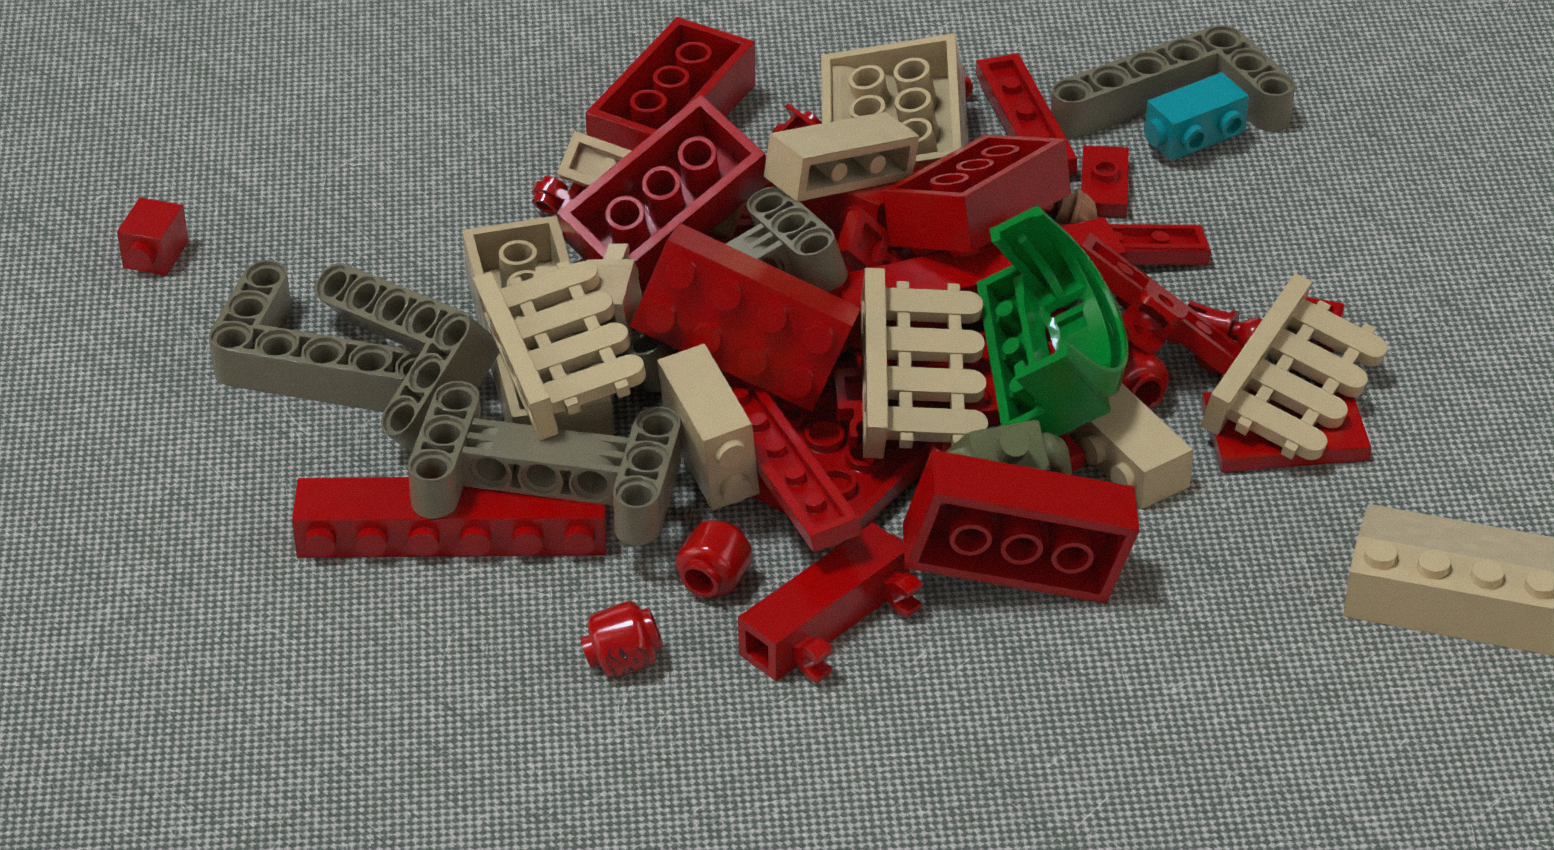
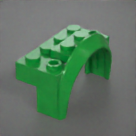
(1088, 340)

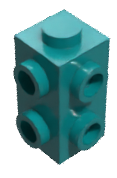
(1196, 116)

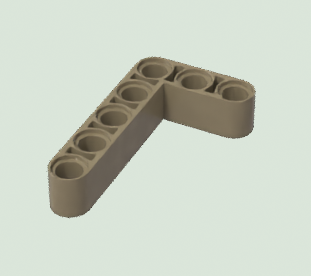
(1123, 87)
(448, 338)
(260, 355)

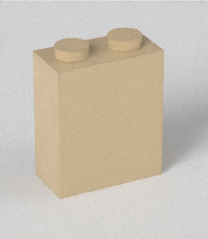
(714, 426)

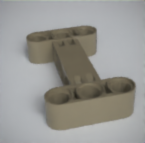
(783, 237)
(617, 471)

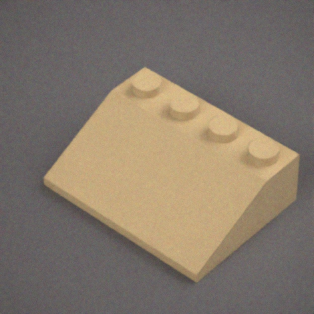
(912, 81)
(1453, 579)

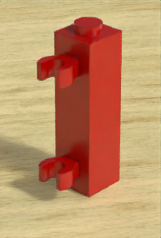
(825, 601)

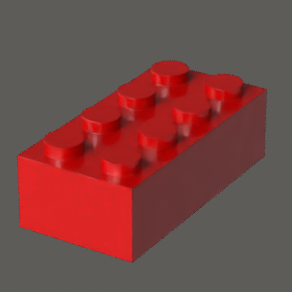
(668, 76)
(683, 173)
(974, 190)
(747, 314)
(1020, 526)

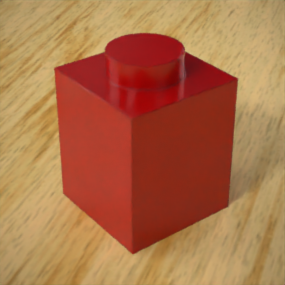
(152, 236)

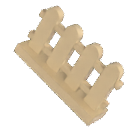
(555, 359)
(1275, 382)
(918, 383)

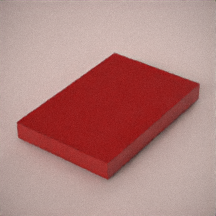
(1255, 452)

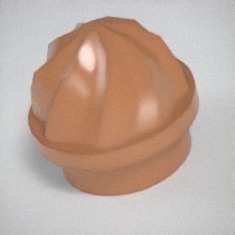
(1075, 208)

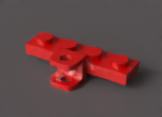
(1157, 315)

